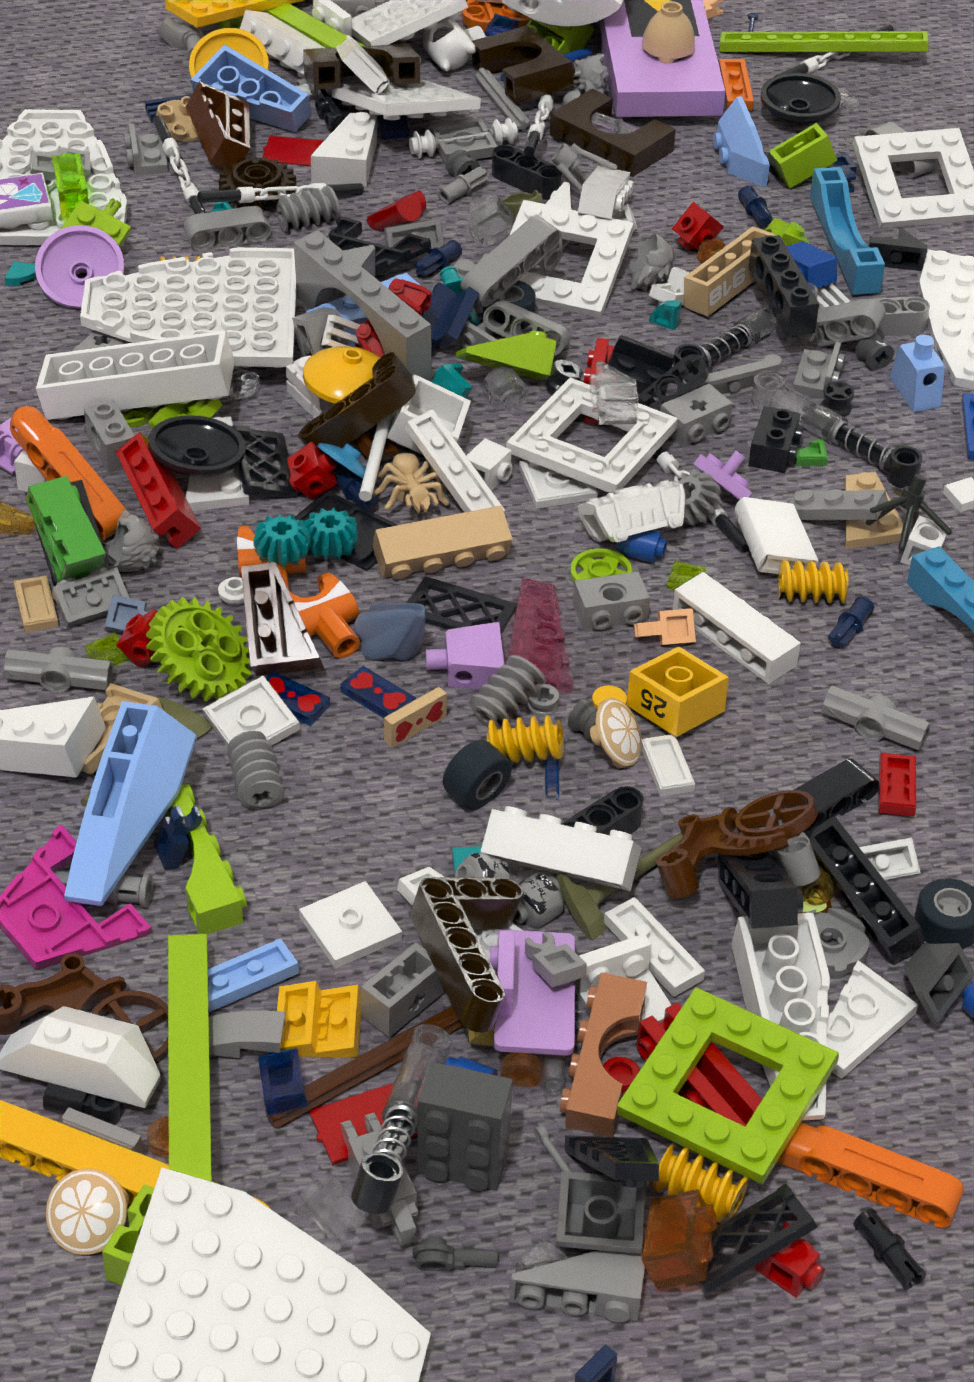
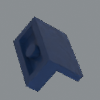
(448, 313)

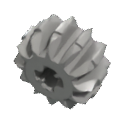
(700, 496)

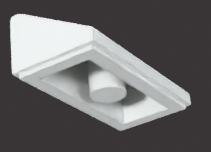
(893, 858)

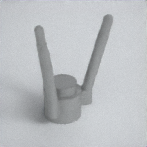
(567, 160)

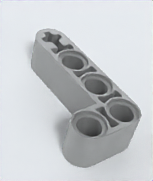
(529, 245)

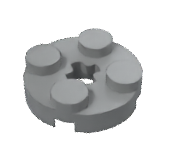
(850, 937)

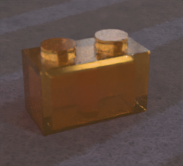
(679, 1239)

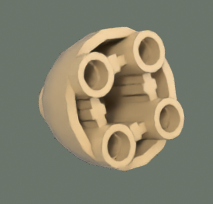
(669, 34)

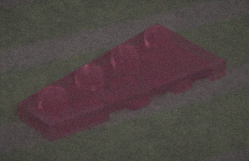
(538, 633)

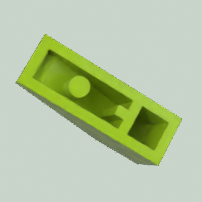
(527, 354)

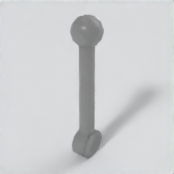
(543, 1137)

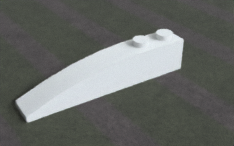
(786, 982)

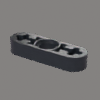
(681, 368)

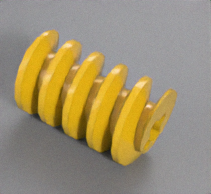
(813, 581)
(527, 740)
(683, 1176)

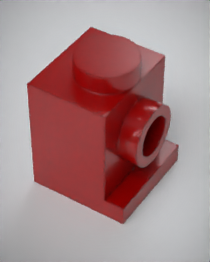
(793, 1267)

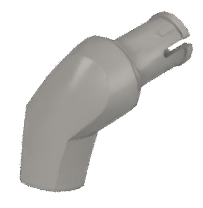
(179, 35)

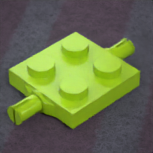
(102, 219)

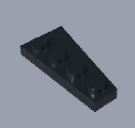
(617, 1157)

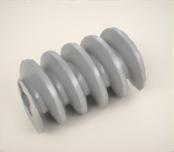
(307, 206)
(505, 689)
(255, 770)

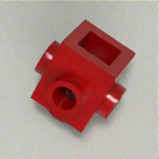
(696, 227)
(311, 471)
(134, 639)

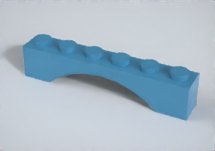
(860, 264)
(943, 584)

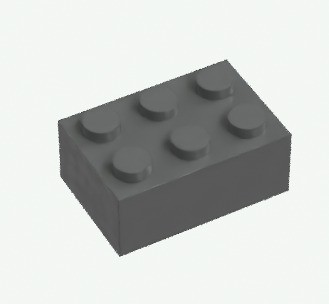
(463, 1126)

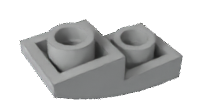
(245, 1030)

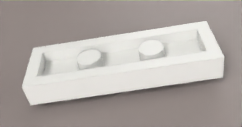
(668, 959)

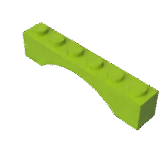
(210, 893)

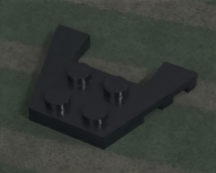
(385, 257)

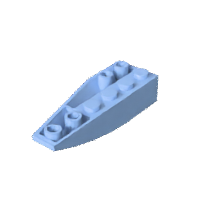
(128, 797)

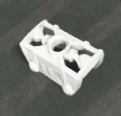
(634, 511)

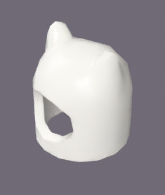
(452, 49)

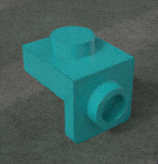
(449, 377)

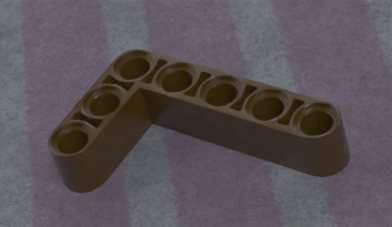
(445, 920)

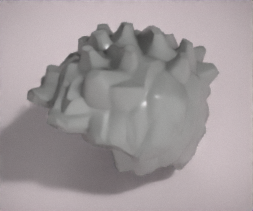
(590, 74)
(653, 263)
(133, 544)

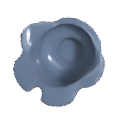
(391, 630)

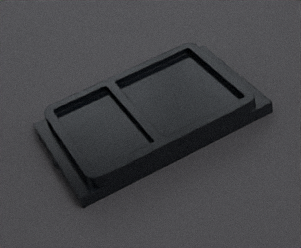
(367, 522)

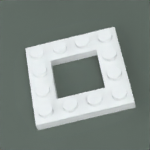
(891, 210)
(610, 242)
(539, 443)

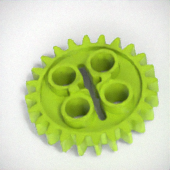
(199, 648)

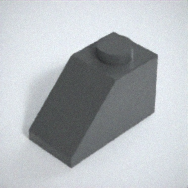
(938, 976)

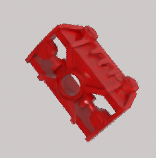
(412, 294)

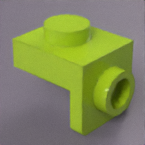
(790, 233)

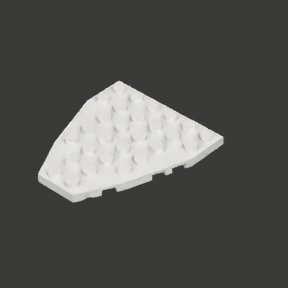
(47, 133)
(949, 289)
(240, 293)
(248, 1298)

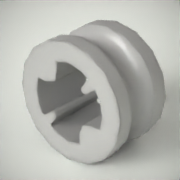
(543, 708)

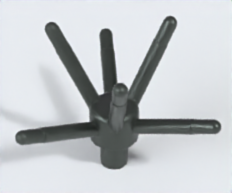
(911, 499)

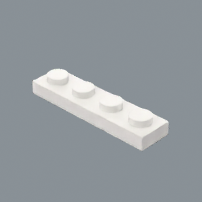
(450, 462)

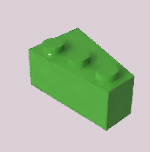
(65, 529)

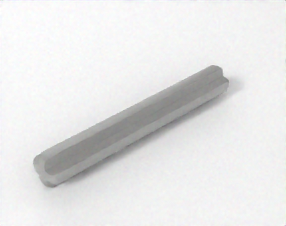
(504, 103)

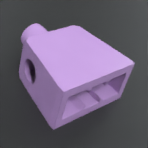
(469, 655)

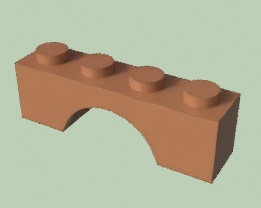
(615, 1014)

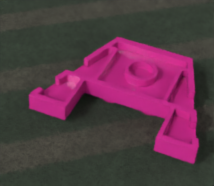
(47, 925)

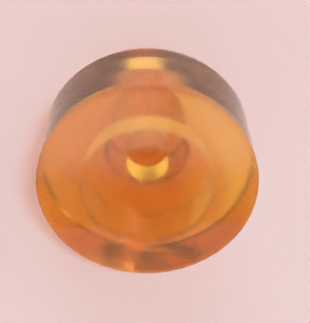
(708, 249)
(522, 1068)
(159, 1137)

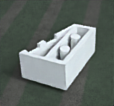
(50, 737)

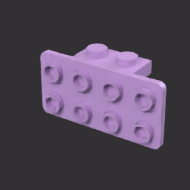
(532, 1013)

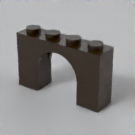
(527, 61)
(325, 68)
(629, 151)

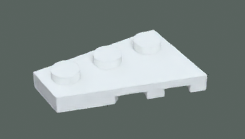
(865, 1017)

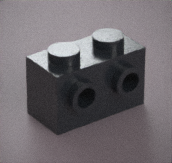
(775, 440)

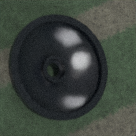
(800, 97)
(196, 446)

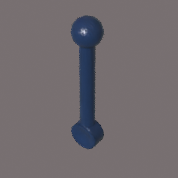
(752, 17)

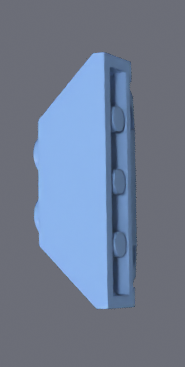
(741, 145)

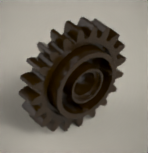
(257, 174)

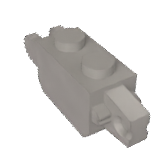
(405, 1204)

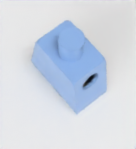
(919, 374)

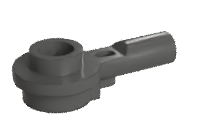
(436, 1255)

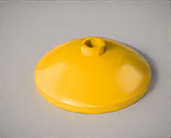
(235, 38)
(338, 371)

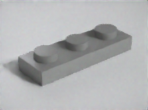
(838, 504)

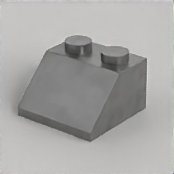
(599, 1213)

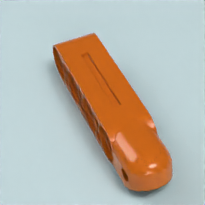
(58, 457)
(874, 1173)

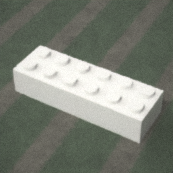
(137, 374)

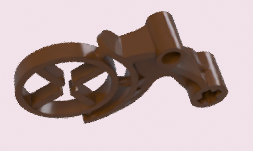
(715, 835)
(78, 989)

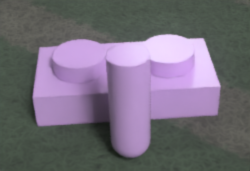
(723, 473)

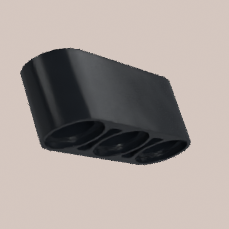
(525, 172)
(839, 790)
(615, 811)

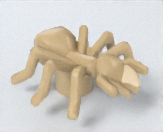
(410, 483)

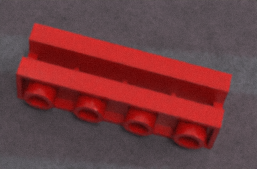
(158, 492)
(713, 1080)

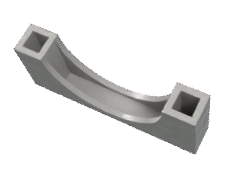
(326, 269)

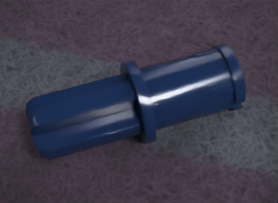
(755, 205)
(438, 258)
(351, 487)
(851, 621)

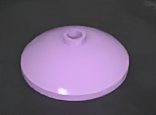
(75, 252)

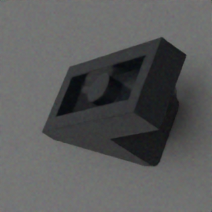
(901, 253)

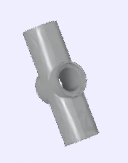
(58, 669)
(876, 717)

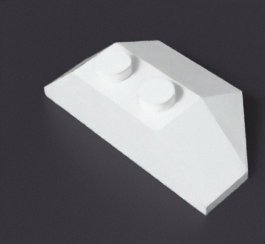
(85, 1055)

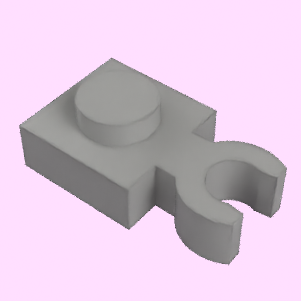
(555, 964)

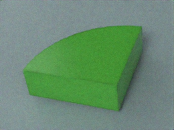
(813, 454)

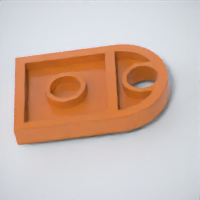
(482, 13)

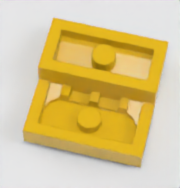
(321, 1020)

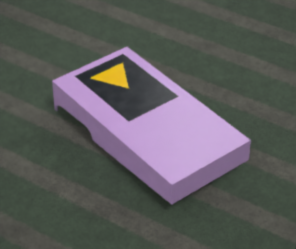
(651, 88)

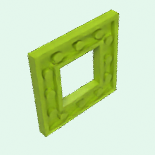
(748, 1150)

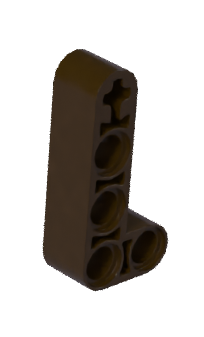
(364, 407)

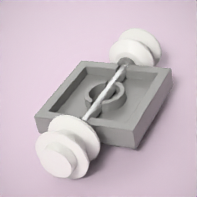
(463, 135)

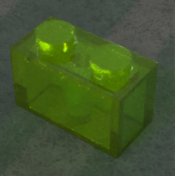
(69, 182)

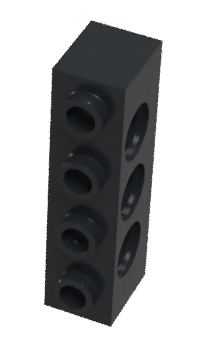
(783, 285)
(760, 890)
(865, 891)

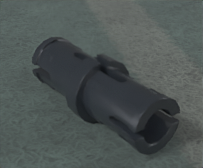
(889, 1248)

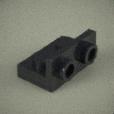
(332, 109)
(640, 362)

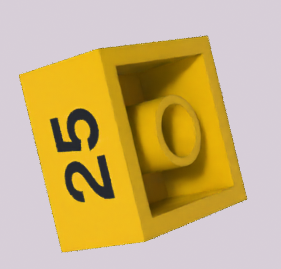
(677, 691)

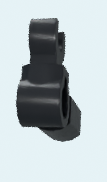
(59, 1098)

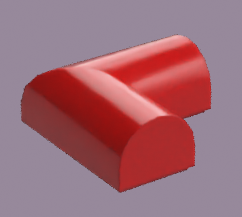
(399, 212)

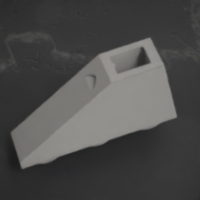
(587, 1283)

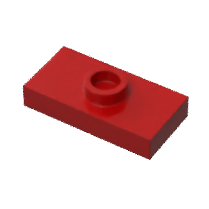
(897, 784)

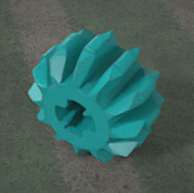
(331, 533)
(281, 540)

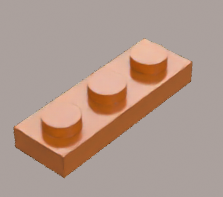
(736, 81)

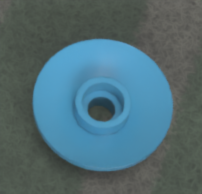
(346, 456)

